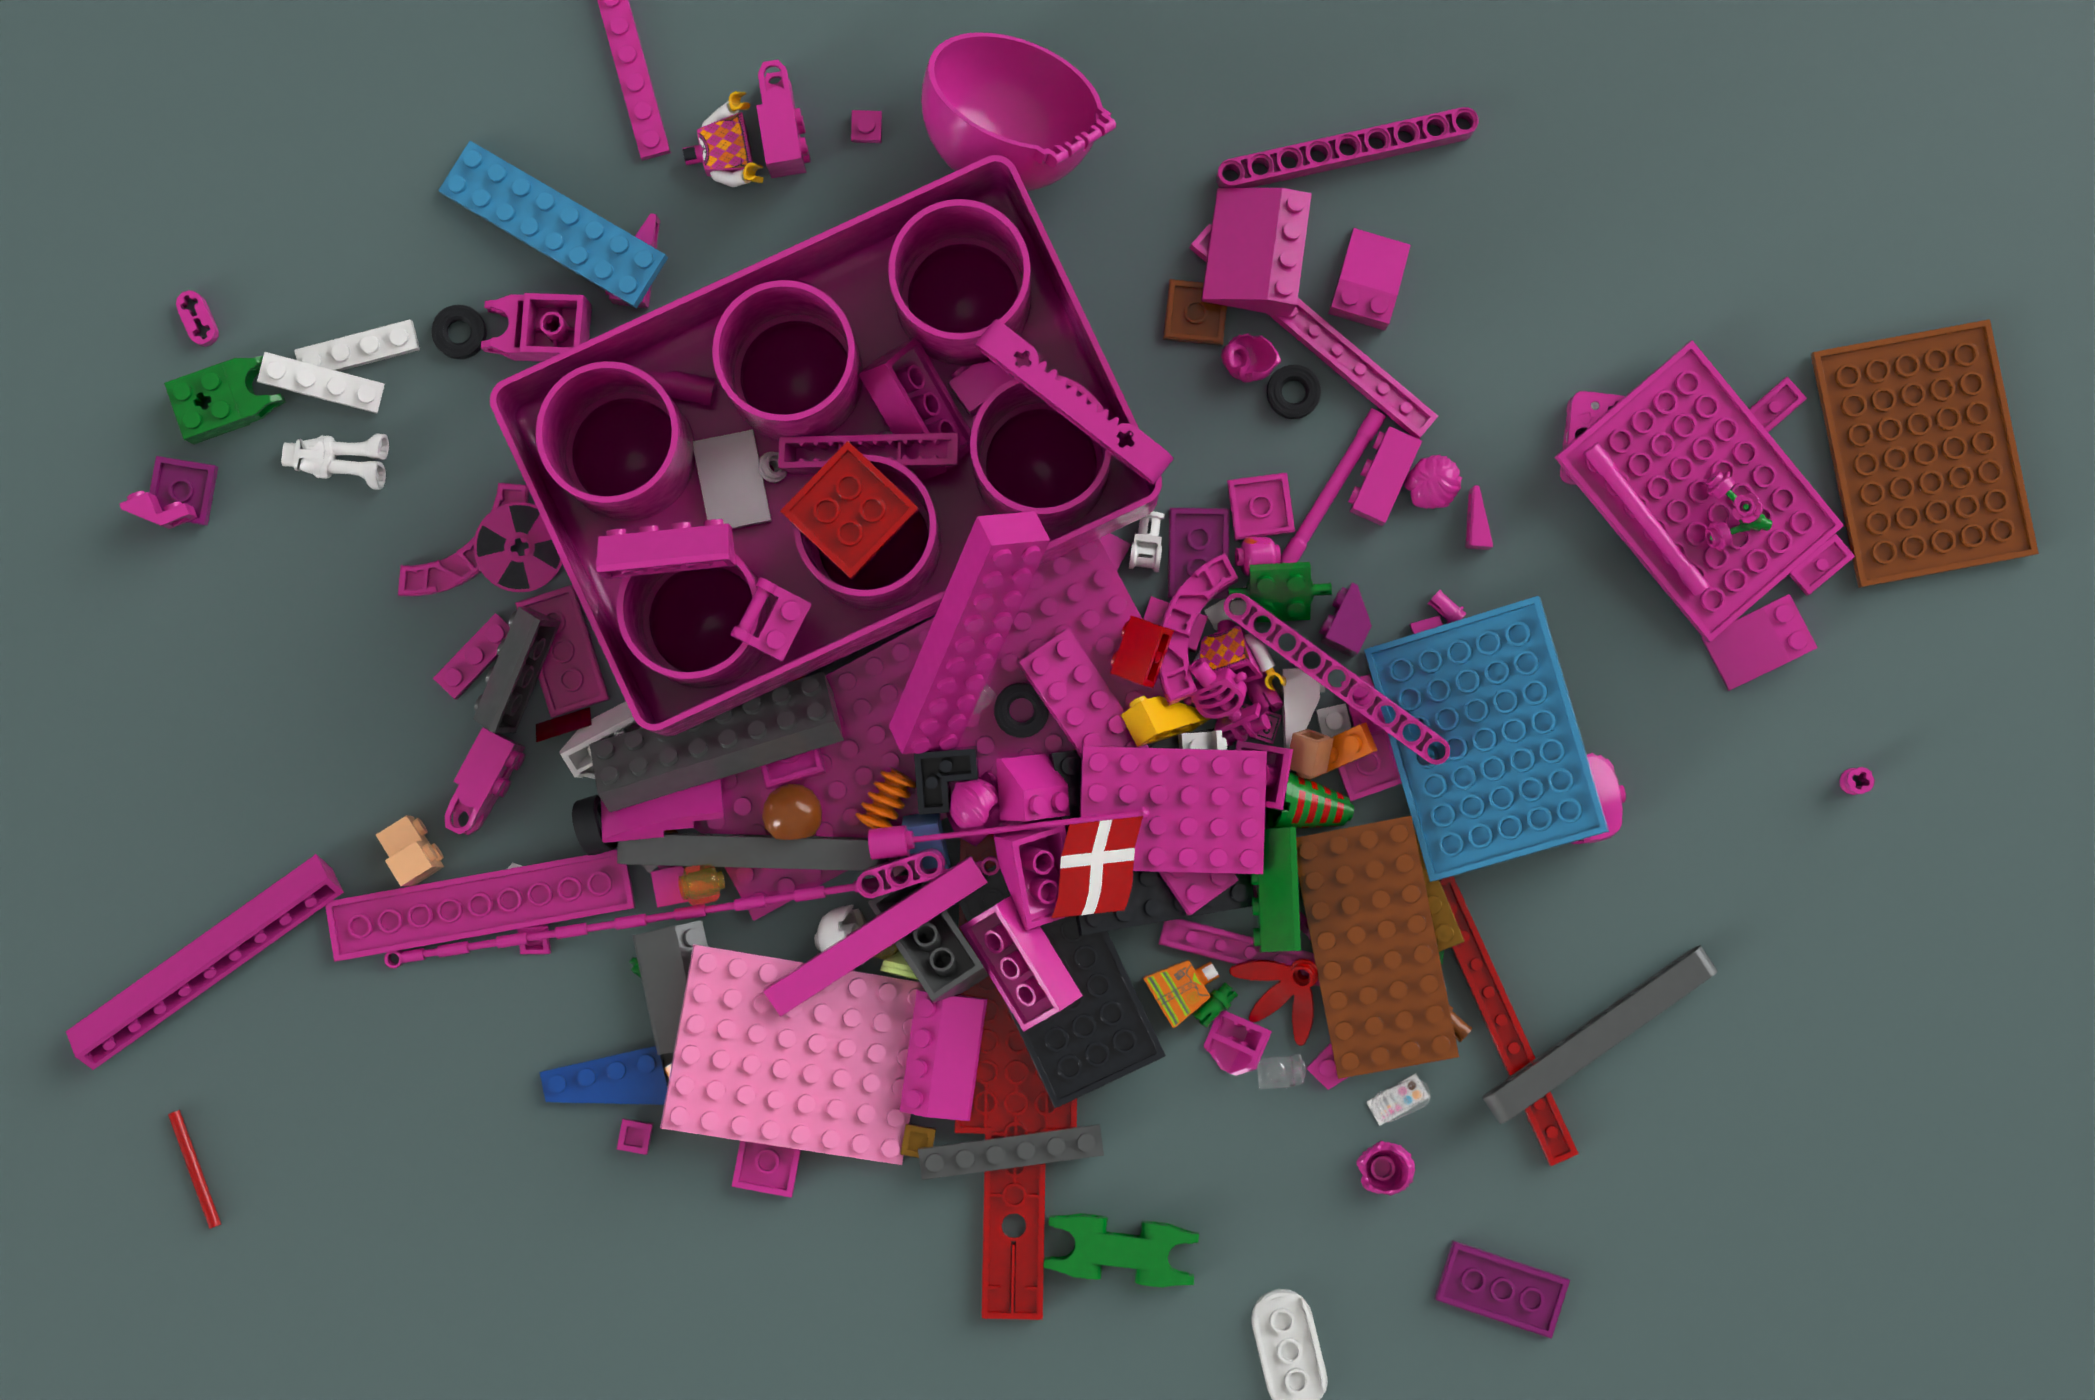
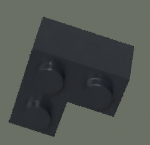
(934, 772)

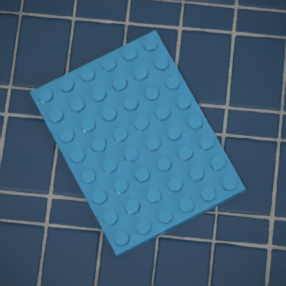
(1515, 746)

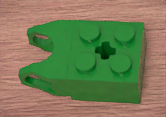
(231, 396)

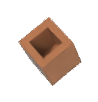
(1310, 753)

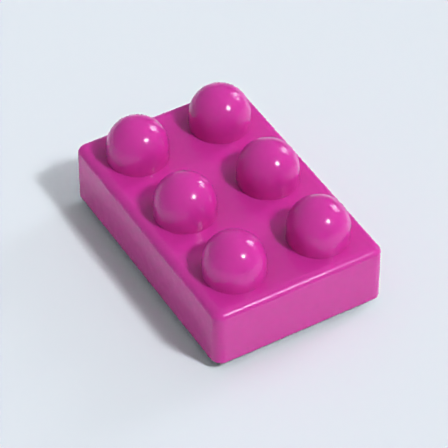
(787, 356)

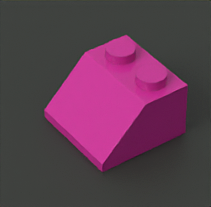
(1276, 771)
(1030, 789)

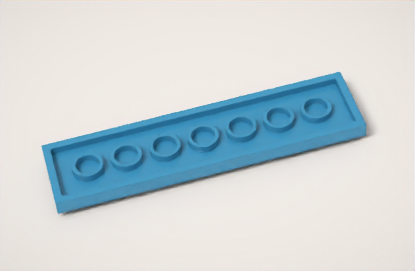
(553, 224)

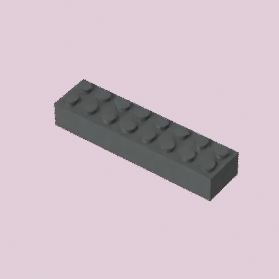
(759, 732)

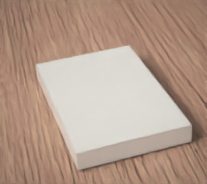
(731, 479)

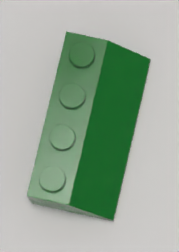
(1277, 894)

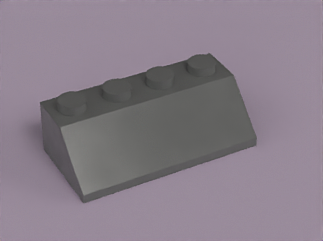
(515, 670)
(935, 951)
(664, 970)

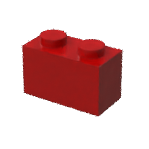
(1141, 651)

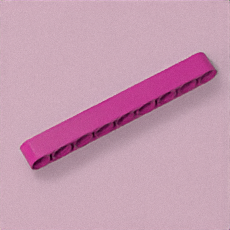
(1357, 139)
(1321, 674)

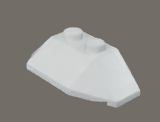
(606, 725)

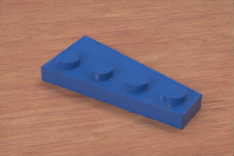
(614, 1079)

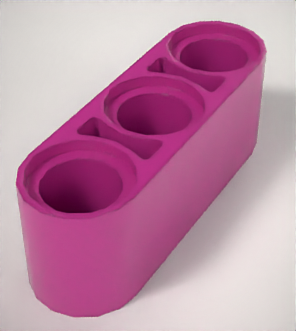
(887, 880)

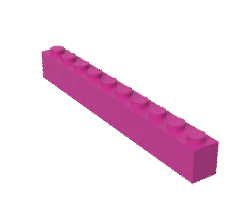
(204, 962)

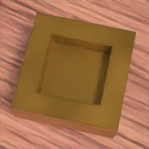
(917, 1137)

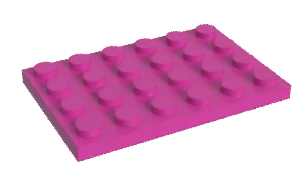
(1199, 801)

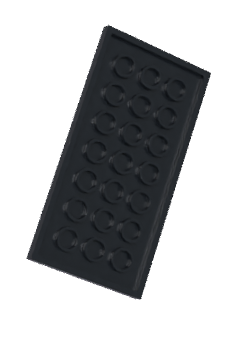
(1099, 1033)

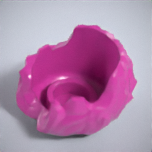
(1433, 482)
(1386, 1168)

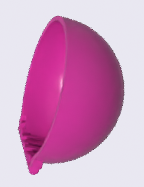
(1010, 101)

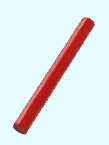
(194, 1169)

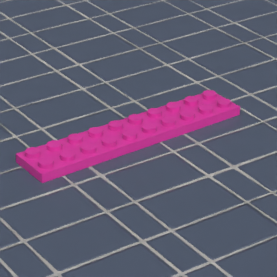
(1093, 717)
(478, 905)

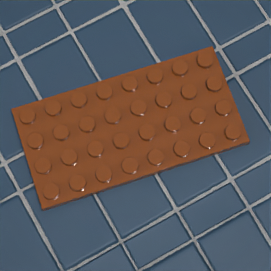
(1375, 947)

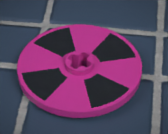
(507, 568)

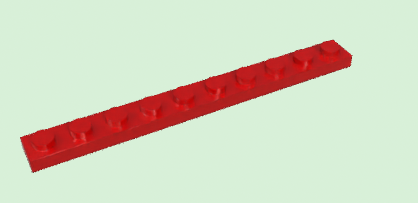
(1505, 1026)

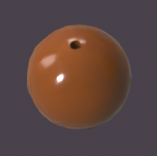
(792, 812)

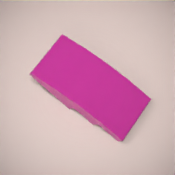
(663, 813)

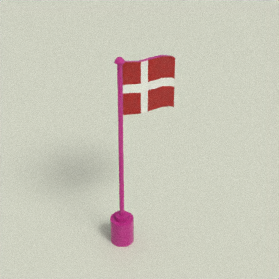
(1093, 865)

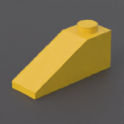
(1155, 720)

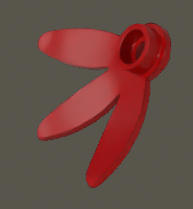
(1290, 984)

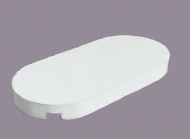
(1288, 1346)

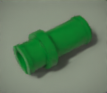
(1219, 1000)

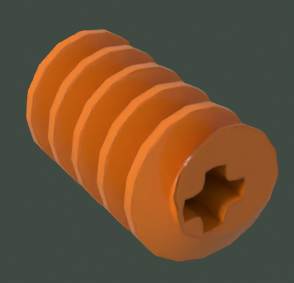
(886, 799)

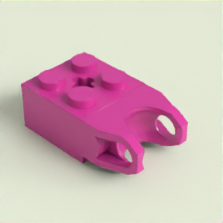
(781, 124)
(532, 322)
(483, 779)

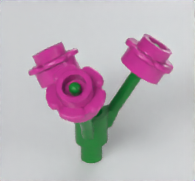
(1746, 510)

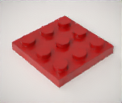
(849, 510)

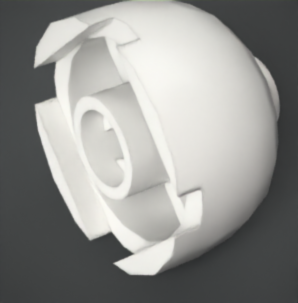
(837, 925)

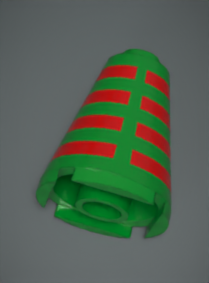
(1310, 806)

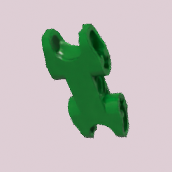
(1142, 1252)

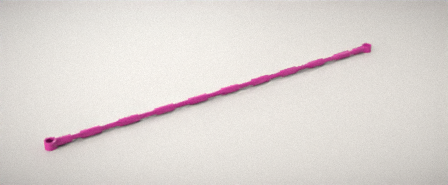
(642, 919)

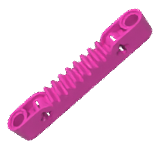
(1145, 455)

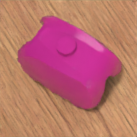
(1610, 795)

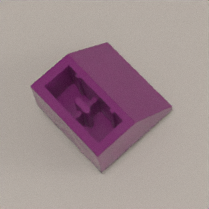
(1349, 623)

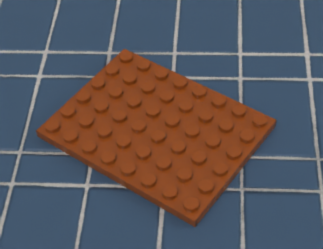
(1924, 453)

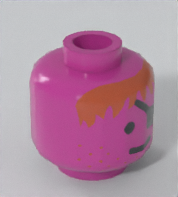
(1257, 551)

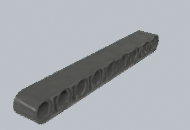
(749, 851)
(1599, 1034)

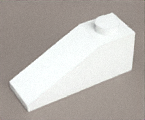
(1299, 701)

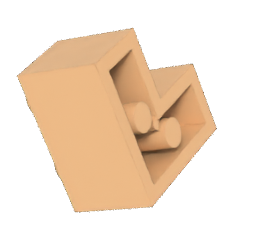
(409, 851)

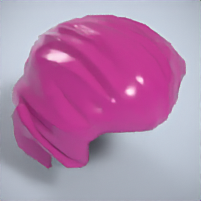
(1250, 357)
(972, 802)

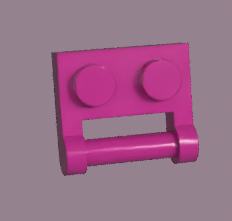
(780, 623)

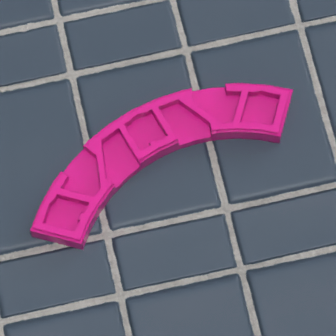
(459, 567)
(1181, 616)

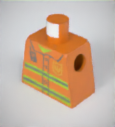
(1180, 989)

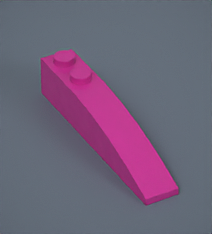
(913, 451)

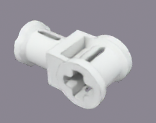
(1147, 544)

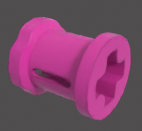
(1849, 786)

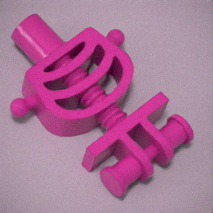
(1215, 702)

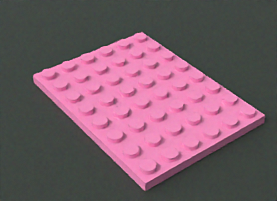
(801, 1081)

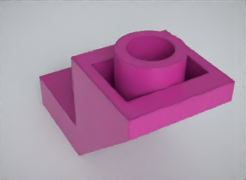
(148, 507)

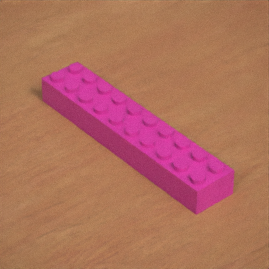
(968, 631)

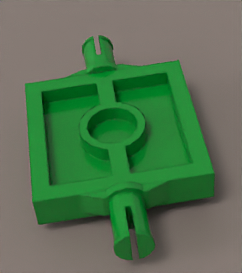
(1283, 590)

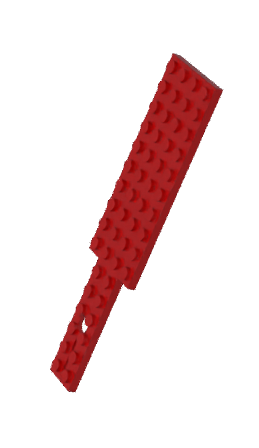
(1005, 1103)

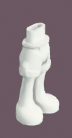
(320, 454)

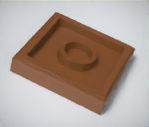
(1190, 318)

